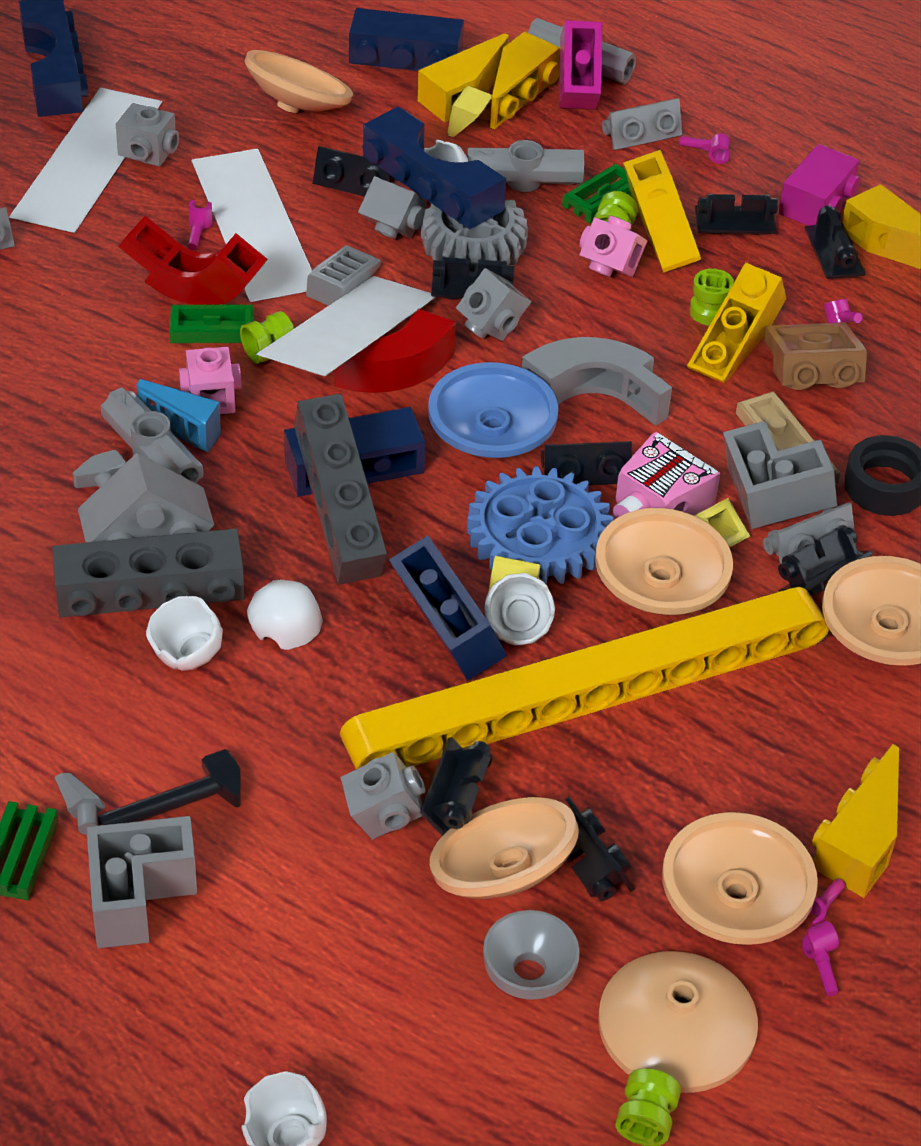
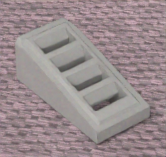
(340, 274)

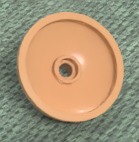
(296, 82)
(664, 561)
(877, 609)
(505, 848)
(742, 859)
(691, 1041)

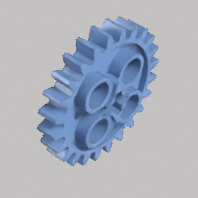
(539, 522)

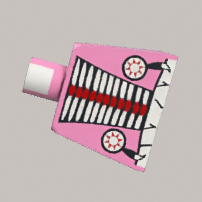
(665, 478)

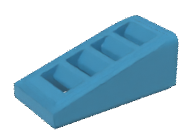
(190, 416)

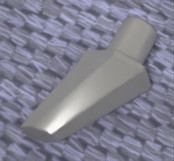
(80, 801)

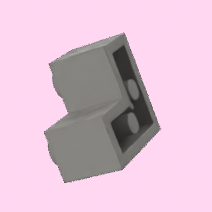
(780, 482)
(144, 502)
(133, 866)

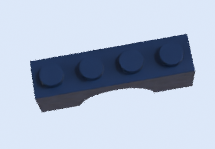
(60, 76)
(462, 190)

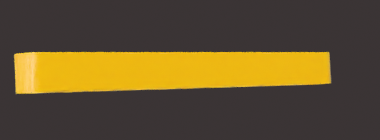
(588, 679)

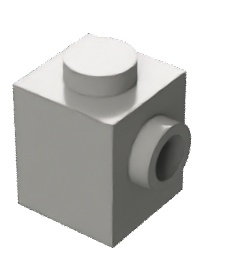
(392, 209)

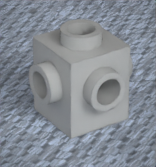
(146, 134)
(492, 306)
(383, 795)

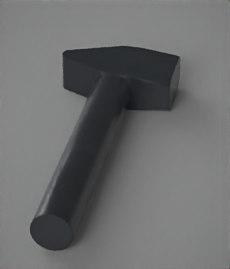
(221, 779)

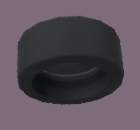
(879, 496)

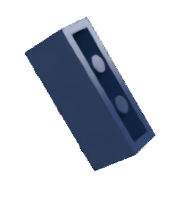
(402, 39)
(386, 443)
(448, 608)

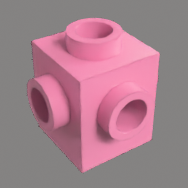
(612, 247)
(211, 376)

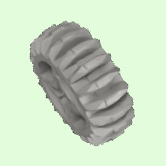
(494, 239)

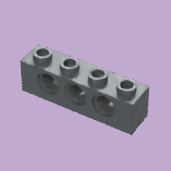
(339, 489)
(147, 572)

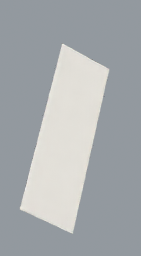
(79, 165)
(249, 205)
(347, 326)

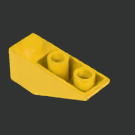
(523, 72)
(445, 80)
(661, 211)
(884, 225)
(739, 323)
(865, 829)

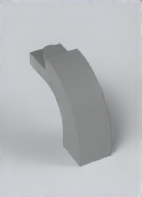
(602, 367)

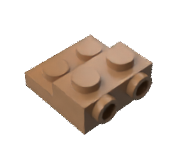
(816, 355)

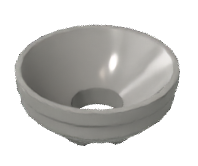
(535, 938)

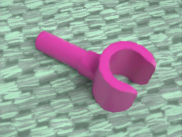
(717, 146)
(198, 220)
(839, 311)
(823, 902)
(815, 945)

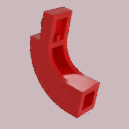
(188, 274)
(401, 357)

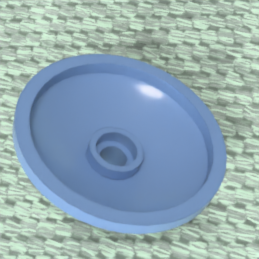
(493, 410)

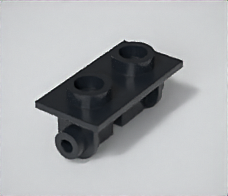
(346, 171)
(718, 214)
(833, 245)
(453, 276)
(587, 461)
(809, 571)
(454, 785)
(602, 866)

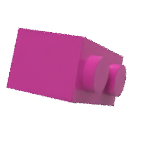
(580, 64)
(819, 181)

